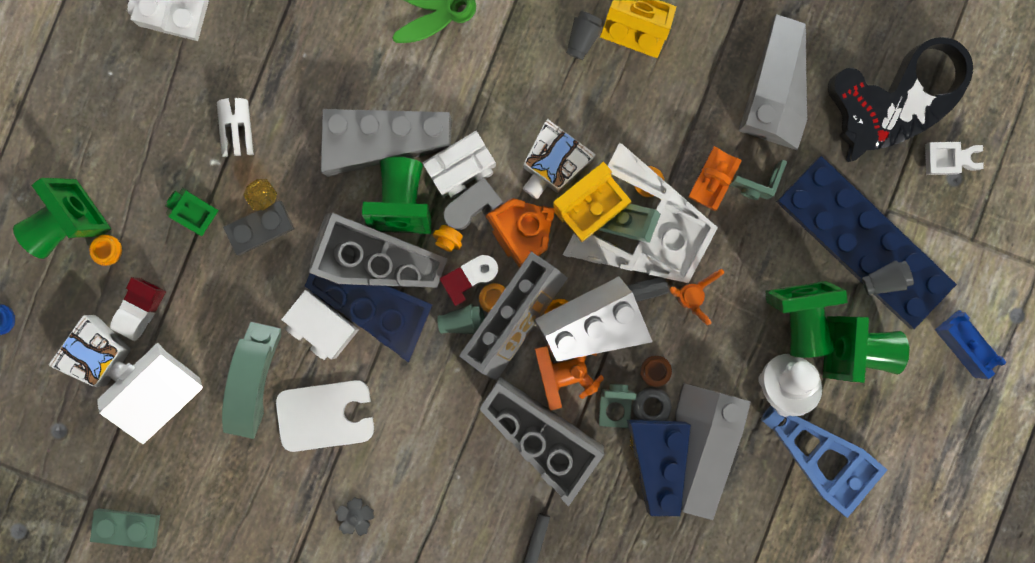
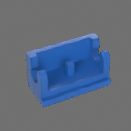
(969, 345)

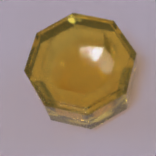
(260, 194)

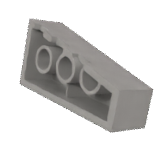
(366, 136)
(544, 439)

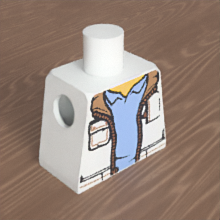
(554, 160)
(91, 353)

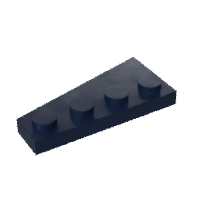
(380, 310)

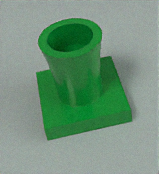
(399, 195)
(66, 213)
(807, 315)
(861, 350)

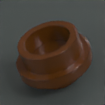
(656, 371)

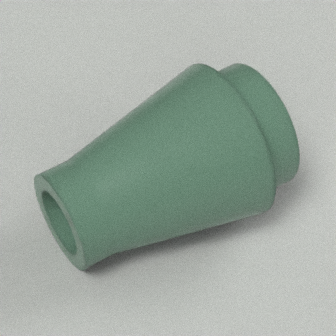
(461, 321)

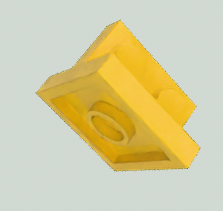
(639, 24)
(591, 202)

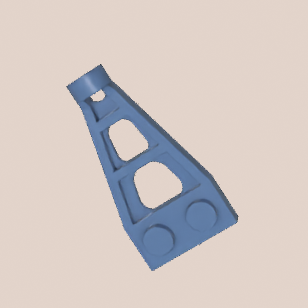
(850, 483)

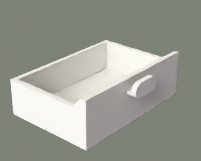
(148, 393)

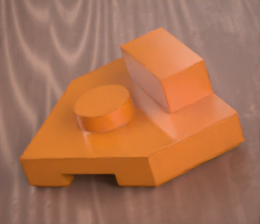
(521, 228)

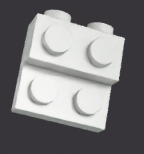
(172, 17)

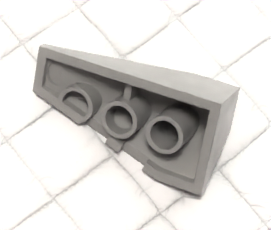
(779, 92)
(714, 437)

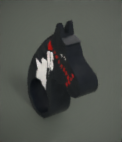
(885, 118)

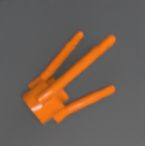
(692, 295)

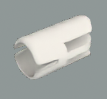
(240, 118)

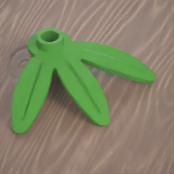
(434, 22)

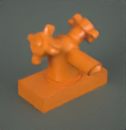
(564, 374)

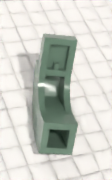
(246, 380)

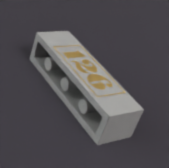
(513, 316)

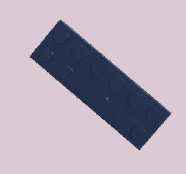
(863, 239)

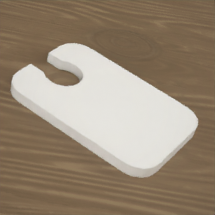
(316, 417)

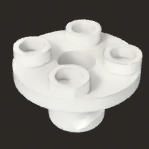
(791, 385)

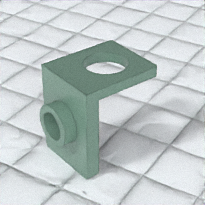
(754, 190)
(620, 394)

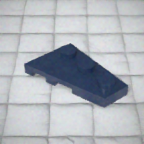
(662, 461)

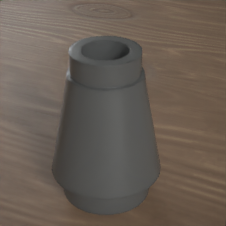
(583, 35)
(889, 278)

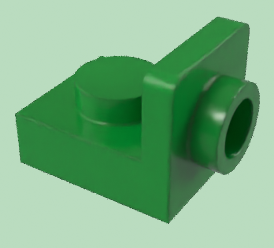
(190, 211)

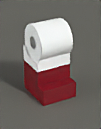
(479, 270)
(137, 308)

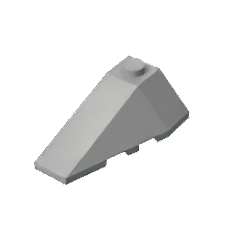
(363, 256)

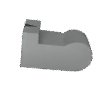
(470, 203)

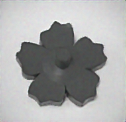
(355, 517)

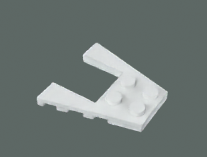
(677, 239)

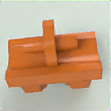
(714, 178)

